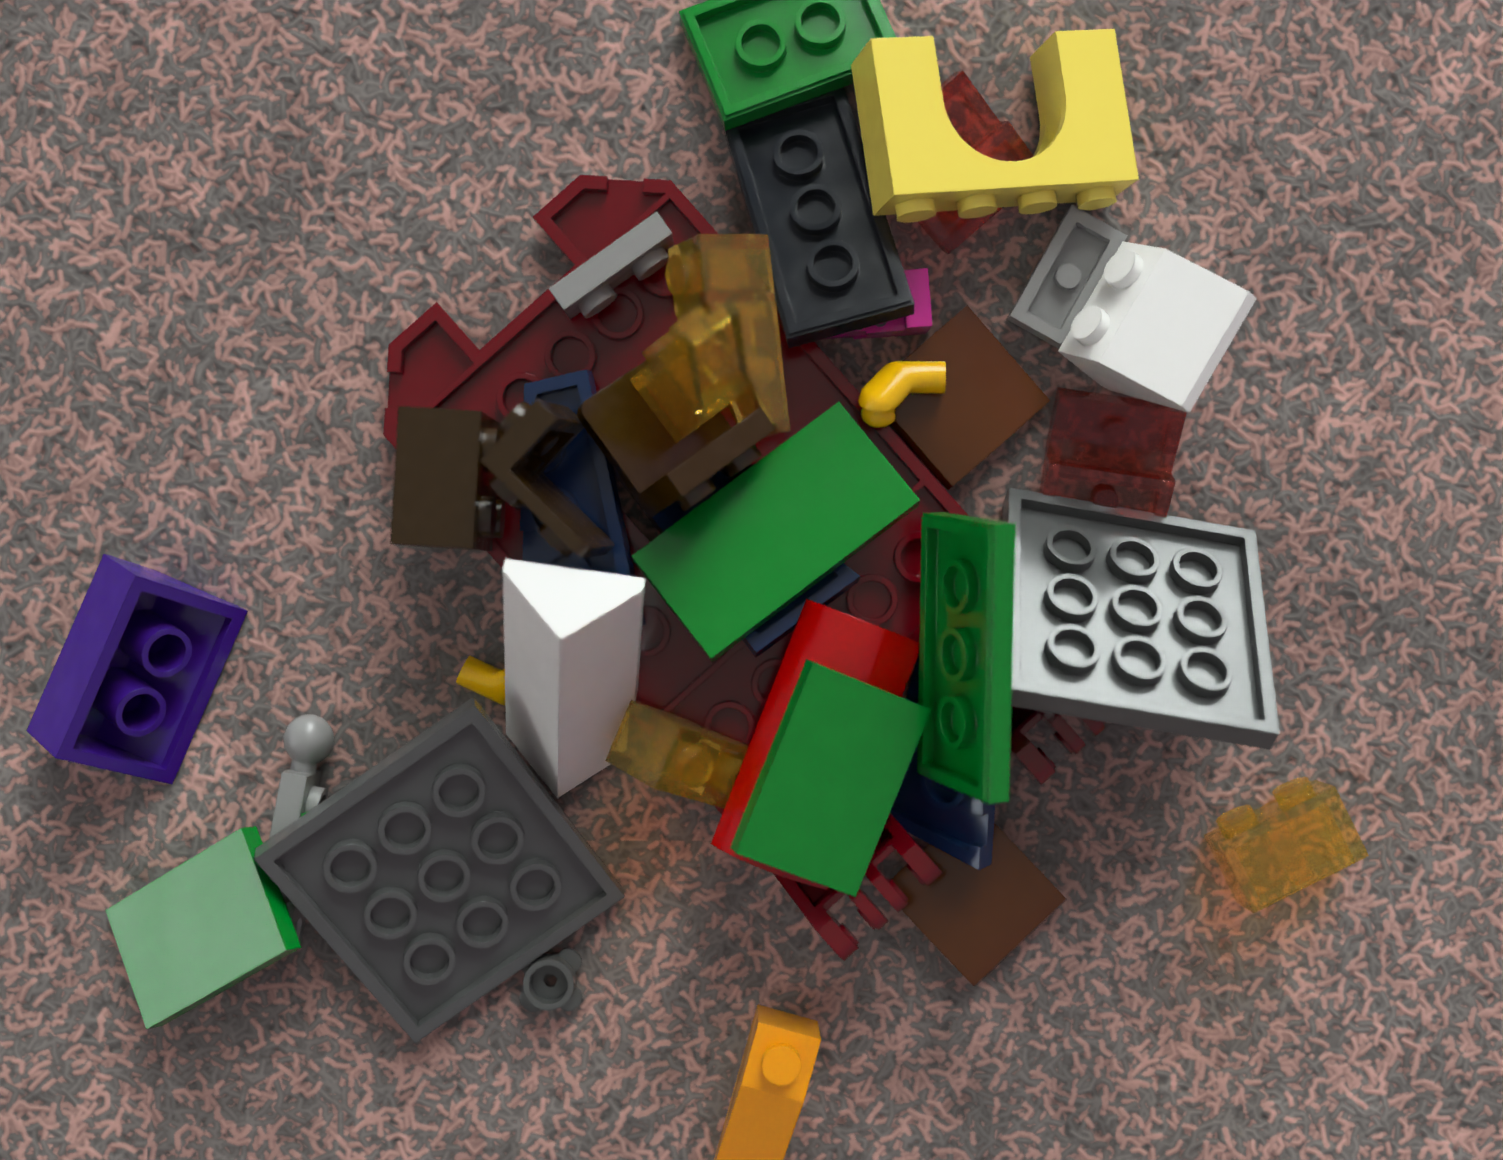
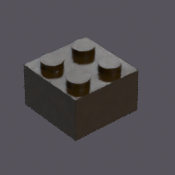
(440, 482)

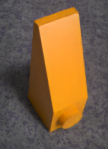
(769, 1086)

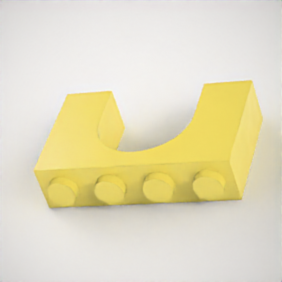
(925, 167)

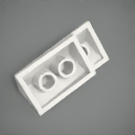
(568, 665)

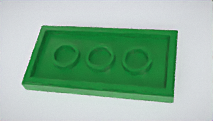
(775, 531)
(966, 653)

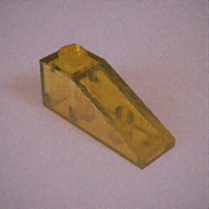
(738, 268)

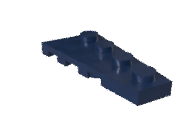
(585, 479)

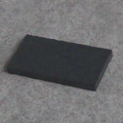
(812, 197)

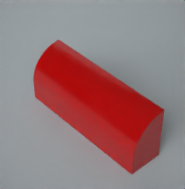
(837, 643)

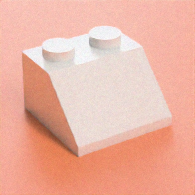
(1156, 326)

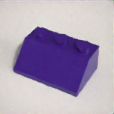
(135, 672)

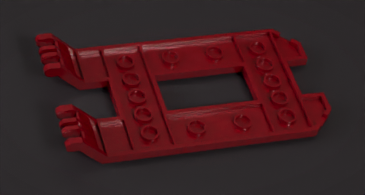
(443, 369)

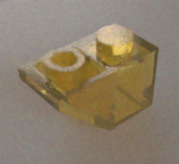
(694, 369)
(676, 755)

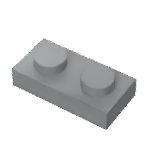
(635, 253)
(1065, 276)

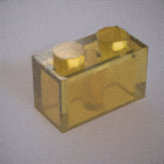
(1284, 843)

